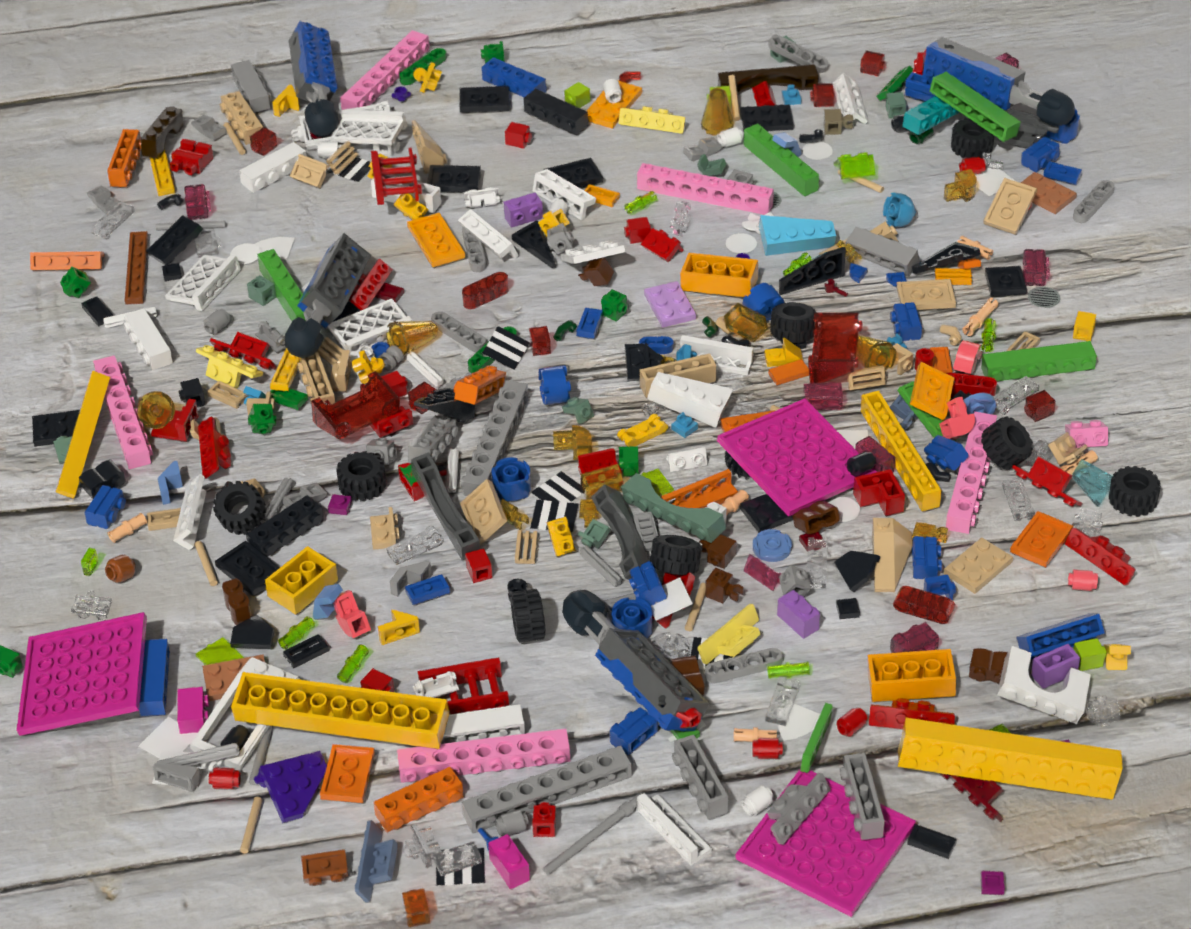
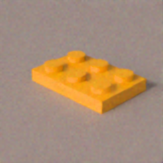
(931, 391)

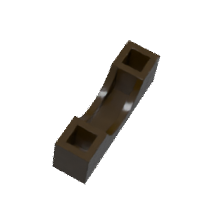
(154, 138)

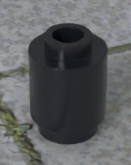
(897, 123)
(861, 463)
(236, 735)

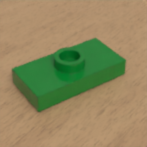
(289, 398)

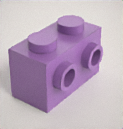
(523, 209)
(798, 614)
(1054, 665)

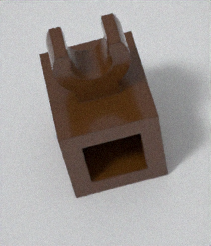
(597, 271)
(720, 551)
(720, 586)

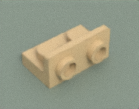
(341, 372)
(1065, 449)
(383, 530)

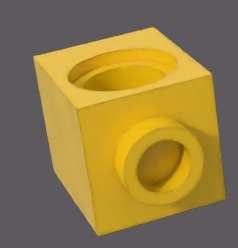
(1084, 326)

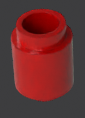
(976, 164)
(924, 355)
(851, 721)
(767, 748)
(224, 778)

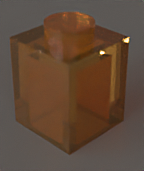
(416, 907)

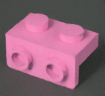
(1091, 433)

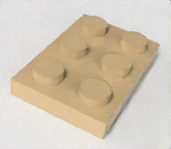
(1010, 206)
(927, 294)
(484, 511)
(978, 565)

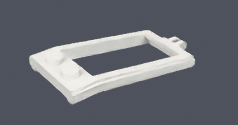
(303, 133)
(199, 742)

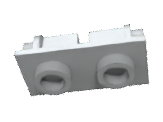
(269, 335)

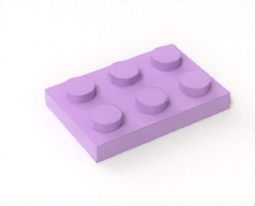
(669, 304)

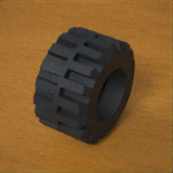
(971, 139)
(793, 322)
(1007, 442)
(361, 476)
(1134, 491)
(233, 495)
(675, 554)
(527, 615)

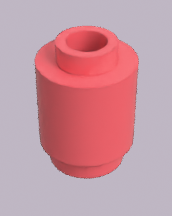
(1083, 580)

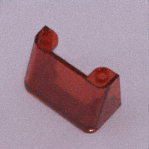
(834, 346)
(358, 411)

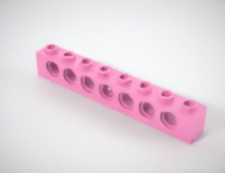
(386, 71)
(705, 189)
(123, 414)
(970, 478)
(485, 755)

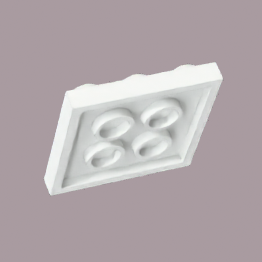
(591, 252)

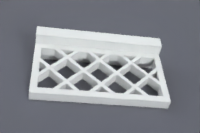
(366, 120)
(210, 286)
(375, 334)

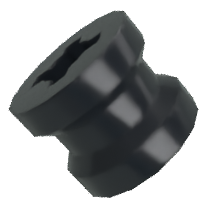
(516, 585)

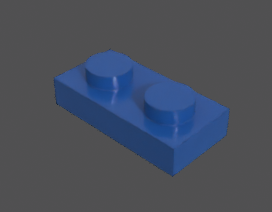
(1062, 172)
(589, 323)
(427, 589)

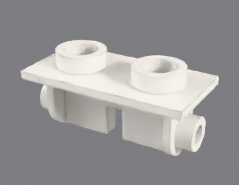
(474, 197)
(687, 459)
(441, 685)

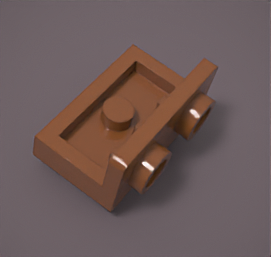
(324, 867)

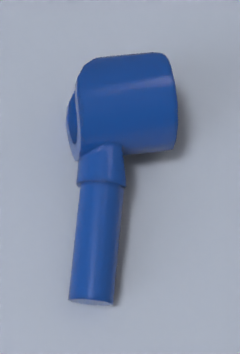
(486, 837)

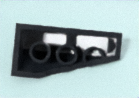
(816, 271)
(443, 402)

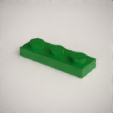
(896, 82)

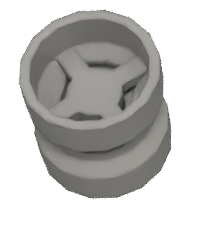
(391, 357)

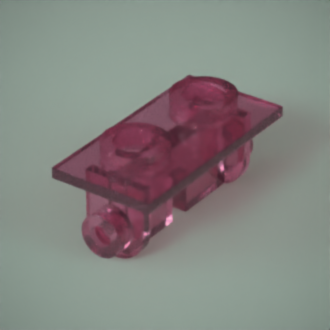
(762, 572)

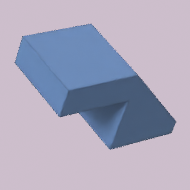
(787, 141)
(169, 480)
(324, 601)

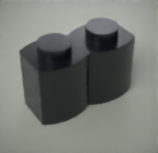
(105, 474)

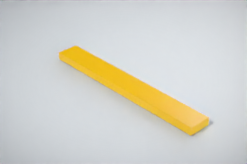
(82, 434)

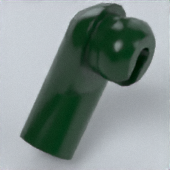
(568, 325)
(712, 328)

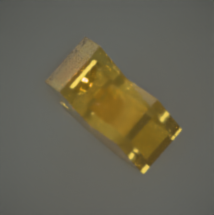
(962, 188)
(577, 439)

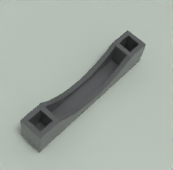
(431, 483)
(615, 512)

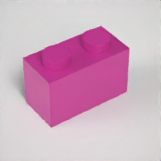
(191, 709)
(509, 861)

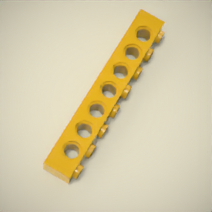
(895, 441)

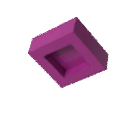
(339, 504)
(992, 882)

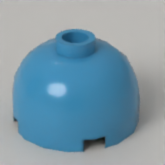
(898, 210)

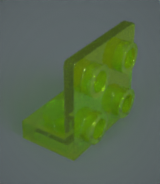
(857, 166)

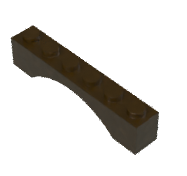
(800, 76)

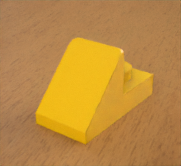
(285, 100)
(784, 355)
(402, 626)
(1116, 656)

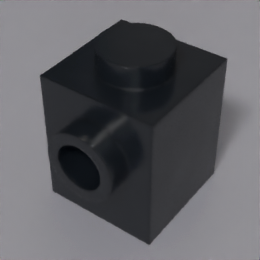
(192, 390)

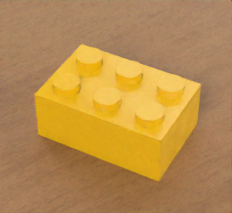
(301, 580)

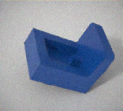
(940, 585)

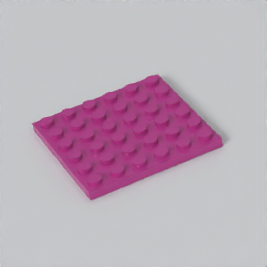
(793, 456)
(82, 674)
(825, 851)

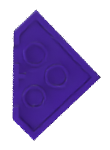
(294, 783)

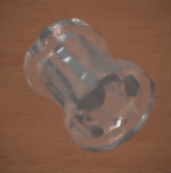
(651, 408)

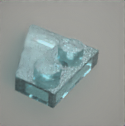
(1092, 481)

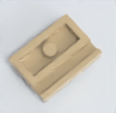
(309, 171)

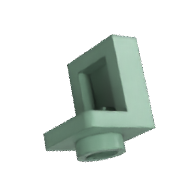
(711, 168)
(580, 408)
(61, 446)
(594, 534)

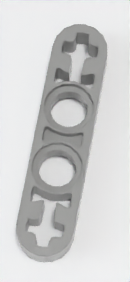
(799, 50)
(1078, 215)
(474, 247)
(443, 321)
(744, 667)

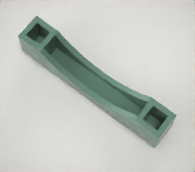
(701, 522)

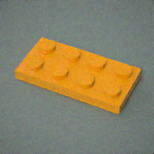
(607, 113)
(436, 239)

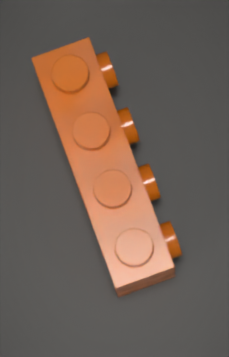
(124, 158)
(479, 385)
(418, 799)

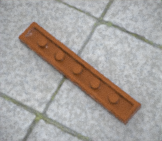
(136, 268)

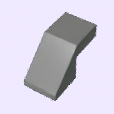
(409, 575)

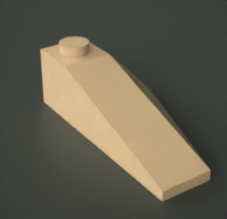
(427, 148)
(893, 546)

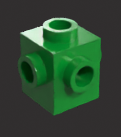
(75, 282)
(614, 305)
(261, 418)

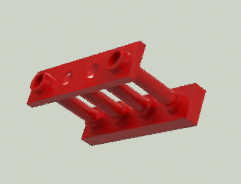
(381, 182)
(470, 673)

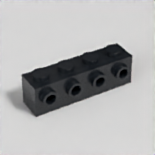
(555, 111)
(285, 526)

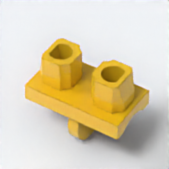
(430, 77)
(410, 207)
(363, 362)
(560, 536)

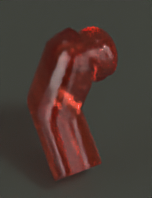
(627, 76)

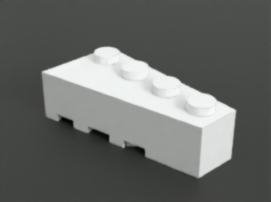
(694, 398)

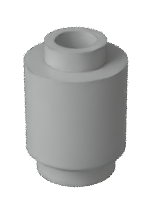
(216, 321)
(511, 822)

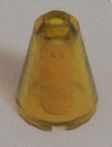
(717, 113)
(410, 334)
(875, 352)
(155, 409)

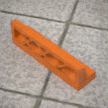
(65, 260)
(700, 499)

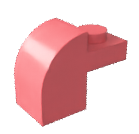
(967, 357)
(960, 421)
(349, 616)

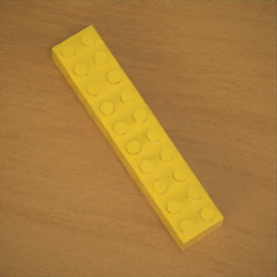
(340, 710)
(1009, 758)

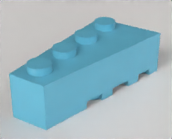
(795, 234)

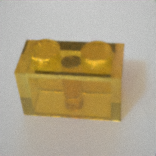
(745, 322)
(594, 480)

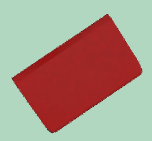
(763, 94)

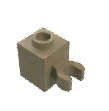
(834, 121)

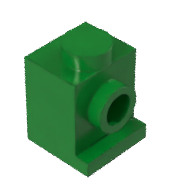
(493, 50)
(628, 460)
(9, 662)

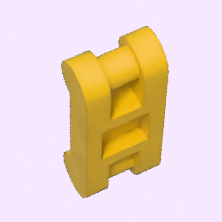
(643, 431)

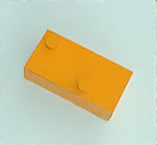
(719, 274)
(911, 675)

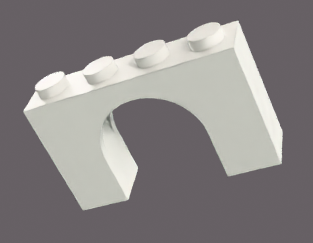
(1018, 687)

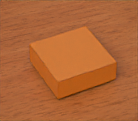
(969, 263)

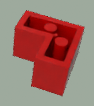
(882, 489)

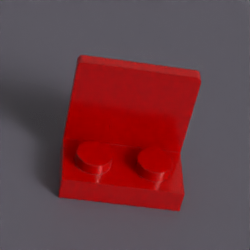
(180, 425)

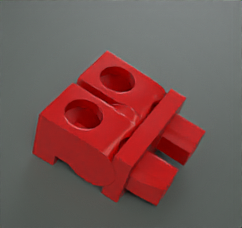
(191, 157)

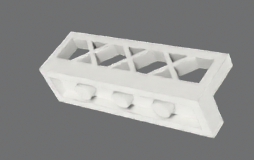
(849, 98)
(563, 189)
(487, 235)
(722, 351)
(190, 513)
(672, 832)

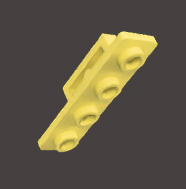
(652, 119)
(225, 368)
(732, 636)

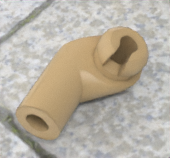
(955, 336)

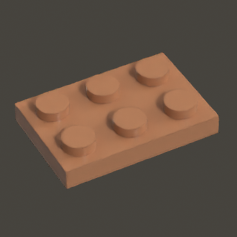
(1049, 193)
(221, 675)

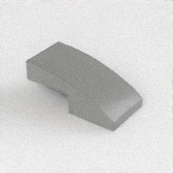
(207, 126)
(706, 146)
(102, 198)
(313, 490)

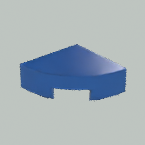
(857, 272)
(893, 278)

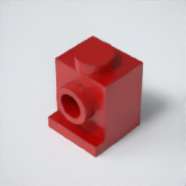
(544, 815)

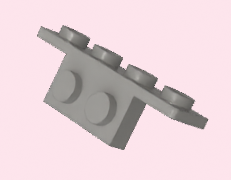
(795, 806)

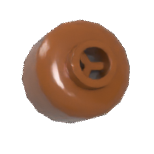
(120, 568)

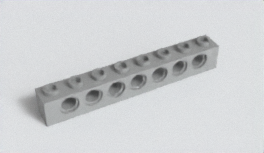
(496, 434)
(551, 787)

